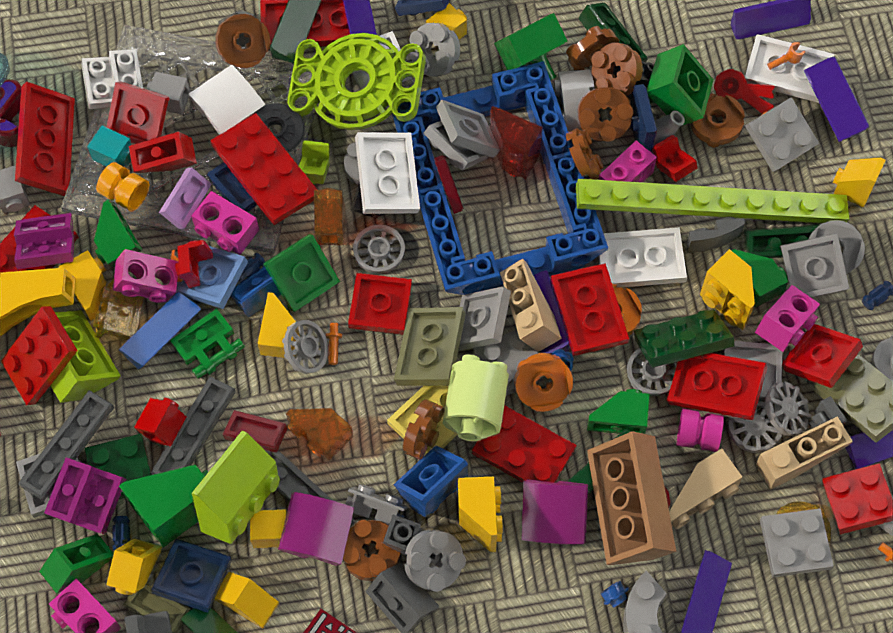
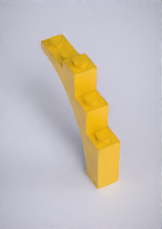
(27, 291)

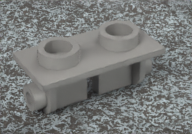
(366, 499)

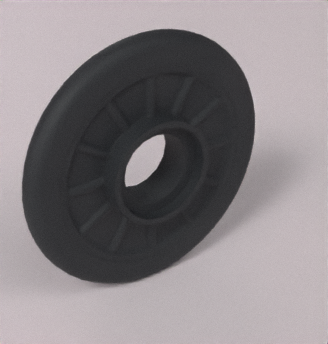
(290, 121)

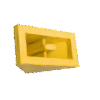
(246, 599)

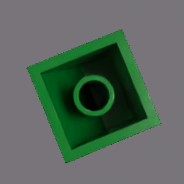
(165, 501)

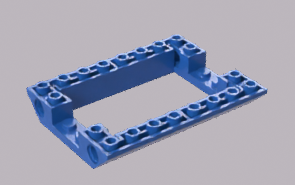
(510, 90)

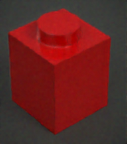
(160, 421)

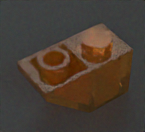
(329, 216)
(321, 428)

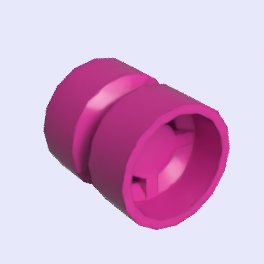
(700, 430)

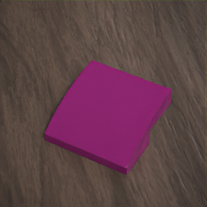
(44, 241)
(85, 496)
(554, 512)
(316, 528)

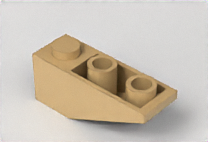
(529, 307)
(802, 452)
(708, 482)

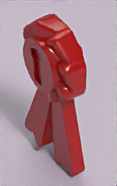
(735, 85)

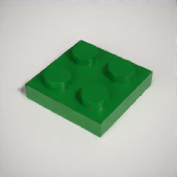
(301, 272)

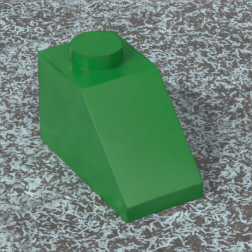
(113, 234)
(767, 277)
(623, 411)
(75, 561)

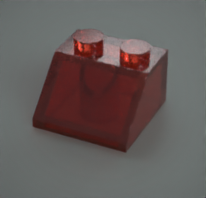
(517, 141)

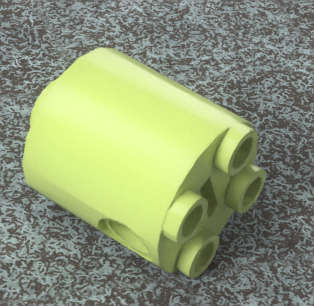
(476, 398)

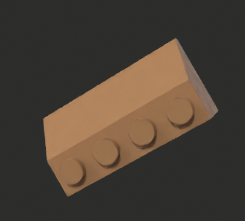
(631, 499)

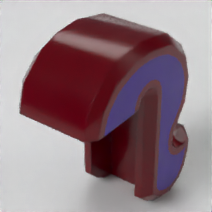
(9, 107)

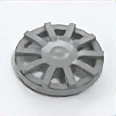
(379, 249)
(305, 346)
(649, 374)
(787, 409)
(755, 430)

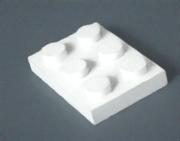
(787, 77)
(387, 173)
(645, 257)

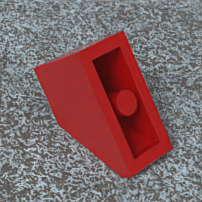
(163, 153)

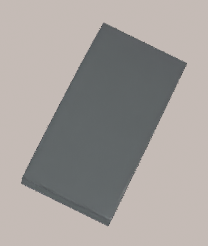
(724, 232)
(401, 533)

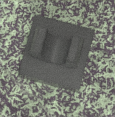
(826, 411)

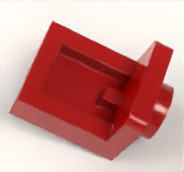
(672, 159)
(188, 258)

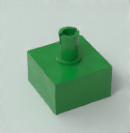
(532, 44)
(680, 84)

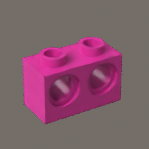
(631, 166)
(229, 219)
(146, 269)
(788, 318)
(89, 611)

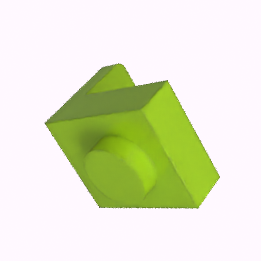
(315, 160)

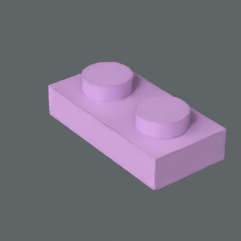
(185, 198)

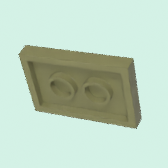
(429, 346)
(863, 398)

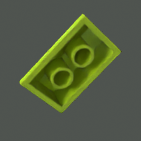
(89, 367)
(235, 489)

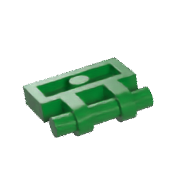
(204, 336)

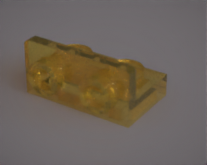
(118, 313)

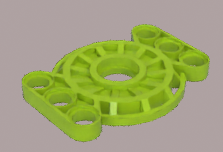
(340, 59)

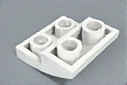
(103, 72)
(226, 99)

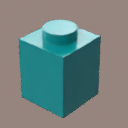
(110, 147)

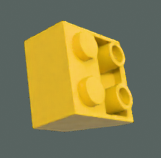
(730, 289)
(478, 505)

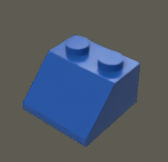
(432, 480)

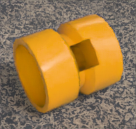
(125, 187)

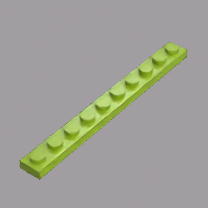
(710, 201)

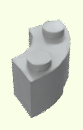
(571, 88)
(642, 606)

